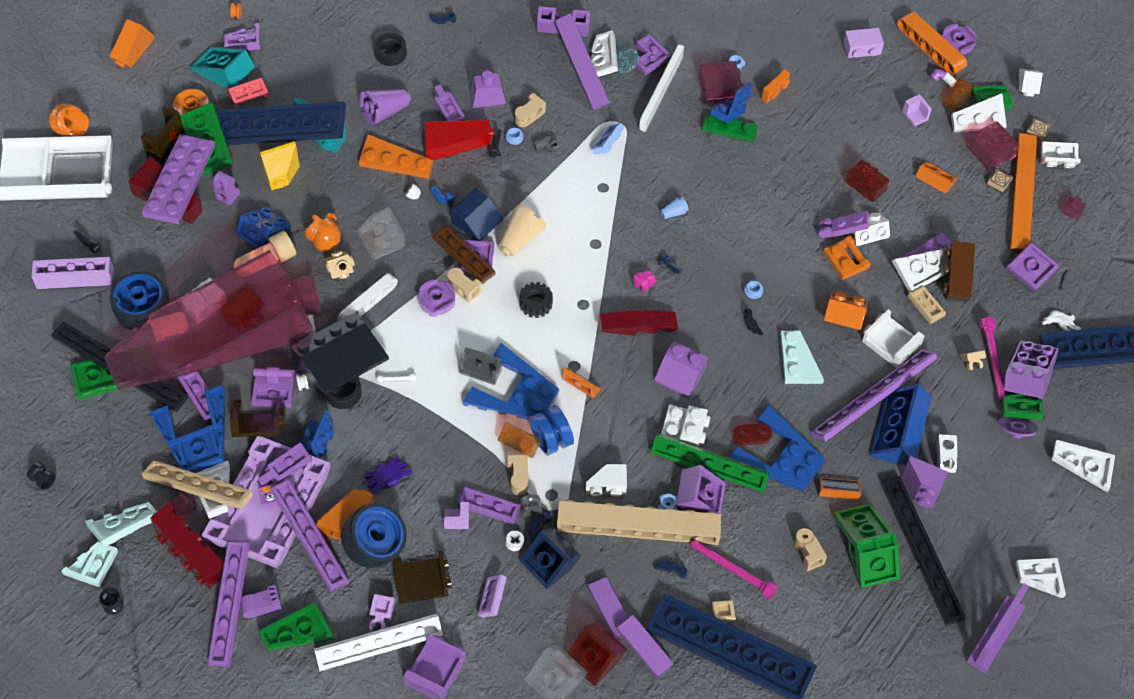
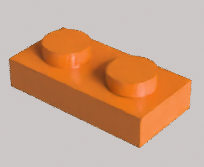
(775, 86)

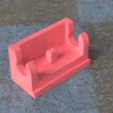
(247, 92)

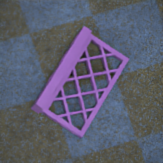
(997, 631)

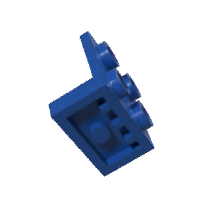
(731, 109)
(260, 225)
(318, 435)

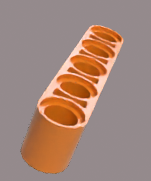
(932, 43)

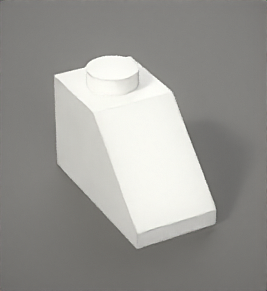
(1029, 81)

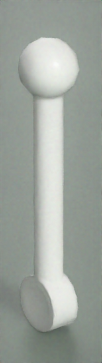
(412, 377)

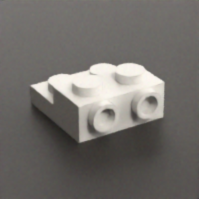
(686, 424)

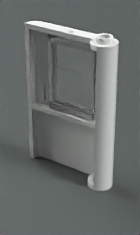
(56, 168)

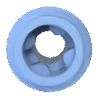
(675, 208)

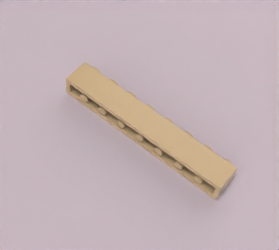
(639, 522)

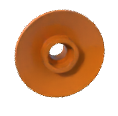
(189, 100)

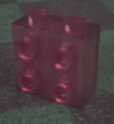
(720, 80)
(992, 145)

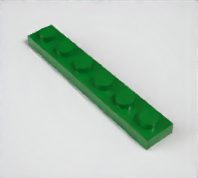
(715, 463)

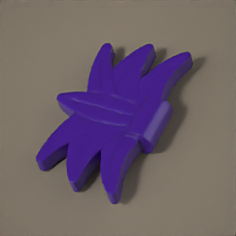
(387, 475)

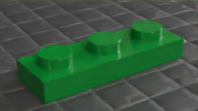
(734, 129)

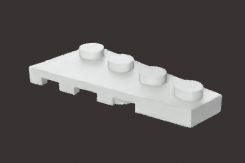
(921, 268)

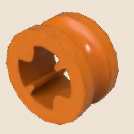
(236, 10)

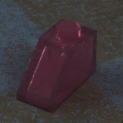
(307, 294)

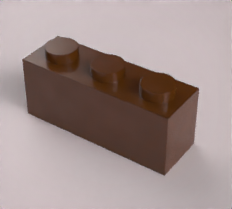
(959, 271)

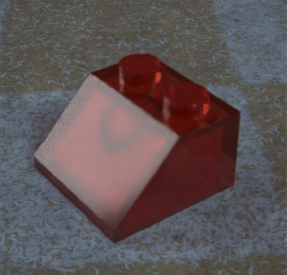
(596, 652)

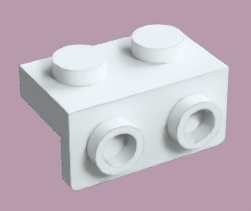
(1059, 154)
(877, 230)

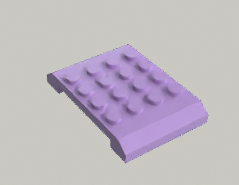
(267, 527)

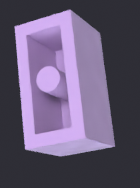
(863, 42)

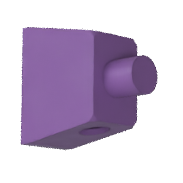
(487, 90)

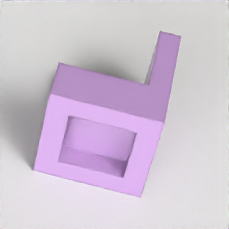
(916, 110)
(457, 517)

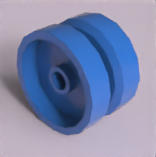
(552, 430)

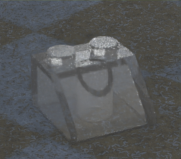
(381, 234)
(555, 674)

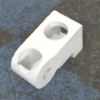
(946, 452)

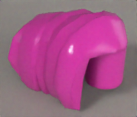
(644, 279)

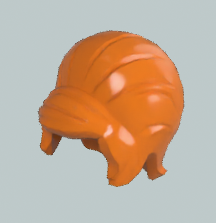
(68, 120)
(324, 233)

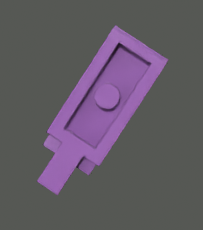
(447, 105)
(285, 465)

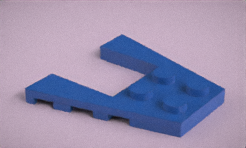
(530, 397)
(202, 447)
(796, 463)

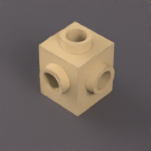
(333, 262)

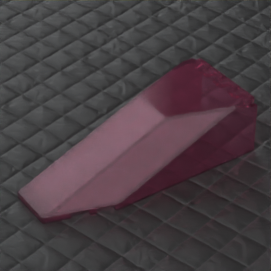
(194, 335)

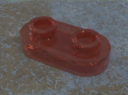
(752, 435)

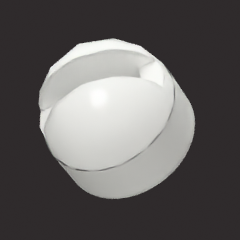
(413, 192)

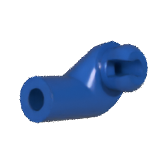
(447, 198)

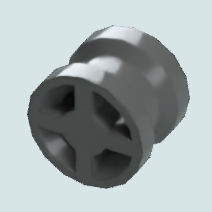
(531, 506)

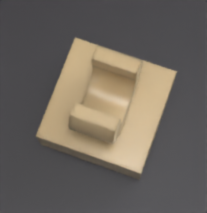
(972, 357)

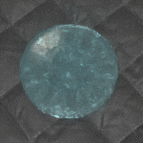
(626, 60)

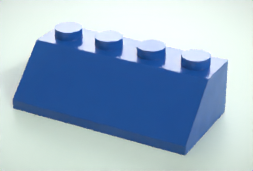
(901, 425)

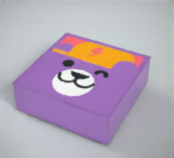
(266, 497)

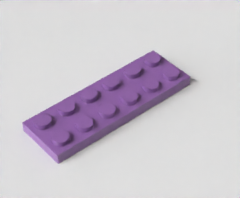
(178, 179)

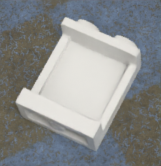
(891, 339)

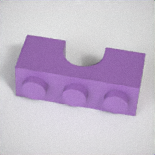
(548, 15)

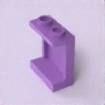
(435, 667)

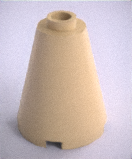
(520, 230)

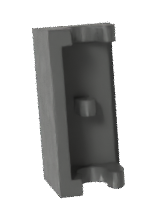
(480, 366)

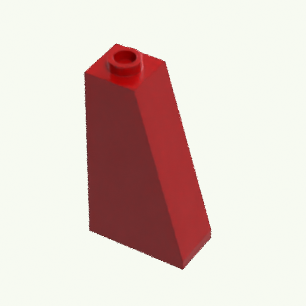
(456, 137)

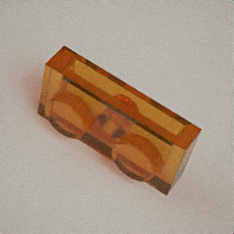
(958, 95)
(519, 439)

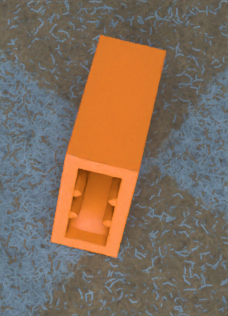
(131, 44)
(333, 521)

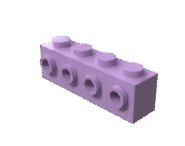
(72, 272)

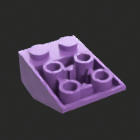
(1030, 369)

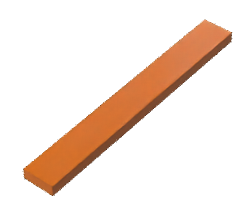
(1023, 192)

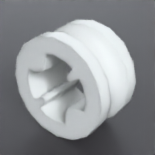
(302, 381)
(514, 534)

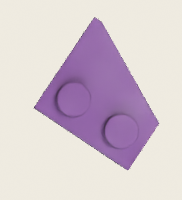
(244, 39)

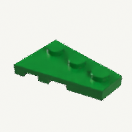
(296, 629)

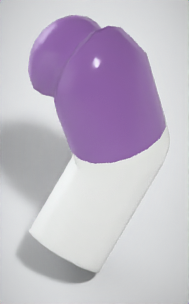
(949, 79)

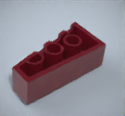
(144, 181)
(187, 546)

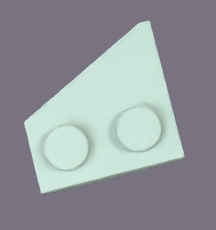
(92, 565)

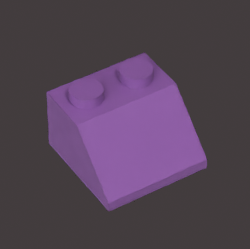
(681, 369)
(923, 481)
(700, 490)

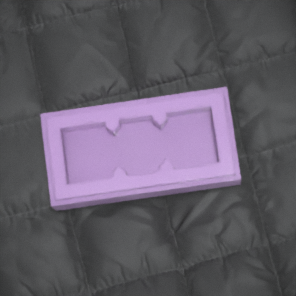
(492, 596)

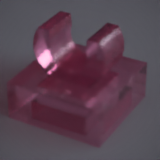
(1073, 207)
(182, 505)

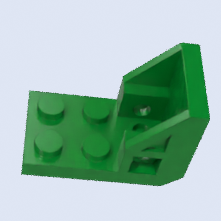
(871, 544)

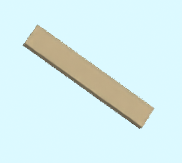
(197, 484)

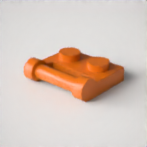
(842, 261)

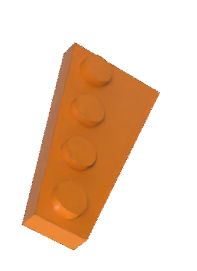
(392, 158)

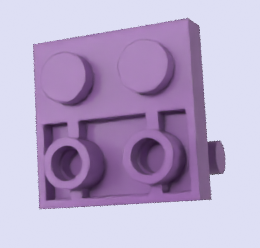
(271, 385)

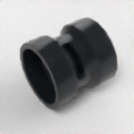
(42, 477)
(109, 596)

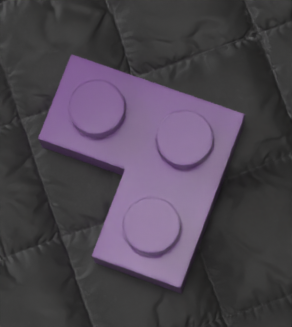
(654, 54)

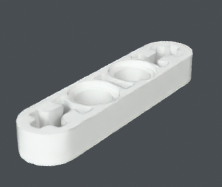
(370, 297)

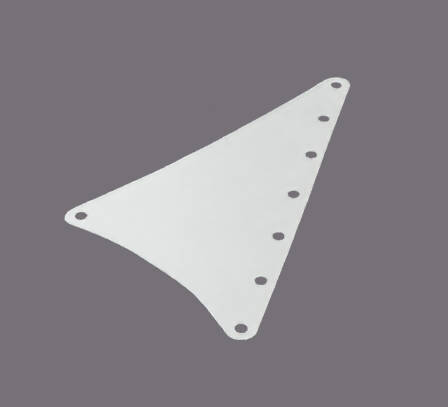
(556, 257)

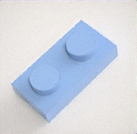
(608, 137)

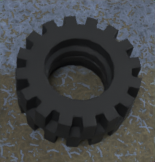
(536, 290)

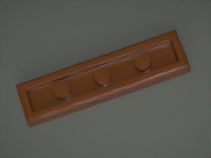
(463, 254)

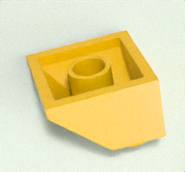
(280, 165)

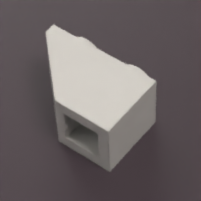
(608, 481)

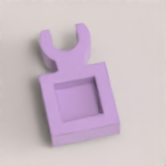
(381, 609)

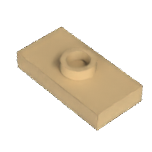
(926, 304)

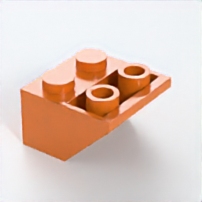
(846, 310)

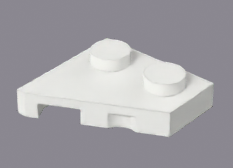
(1042, 575)

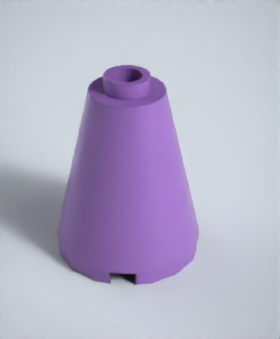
(382, 103)

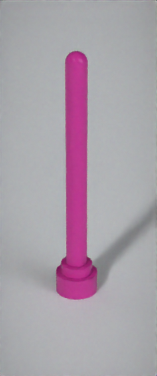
(987, 326)
(767, 588)

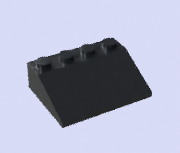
(338, 353)

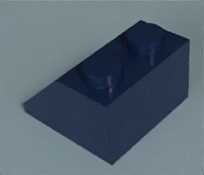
(476, 215)
(550, 557)

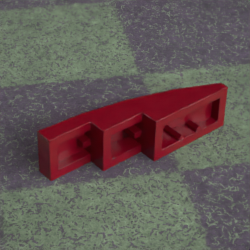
(637, 321)

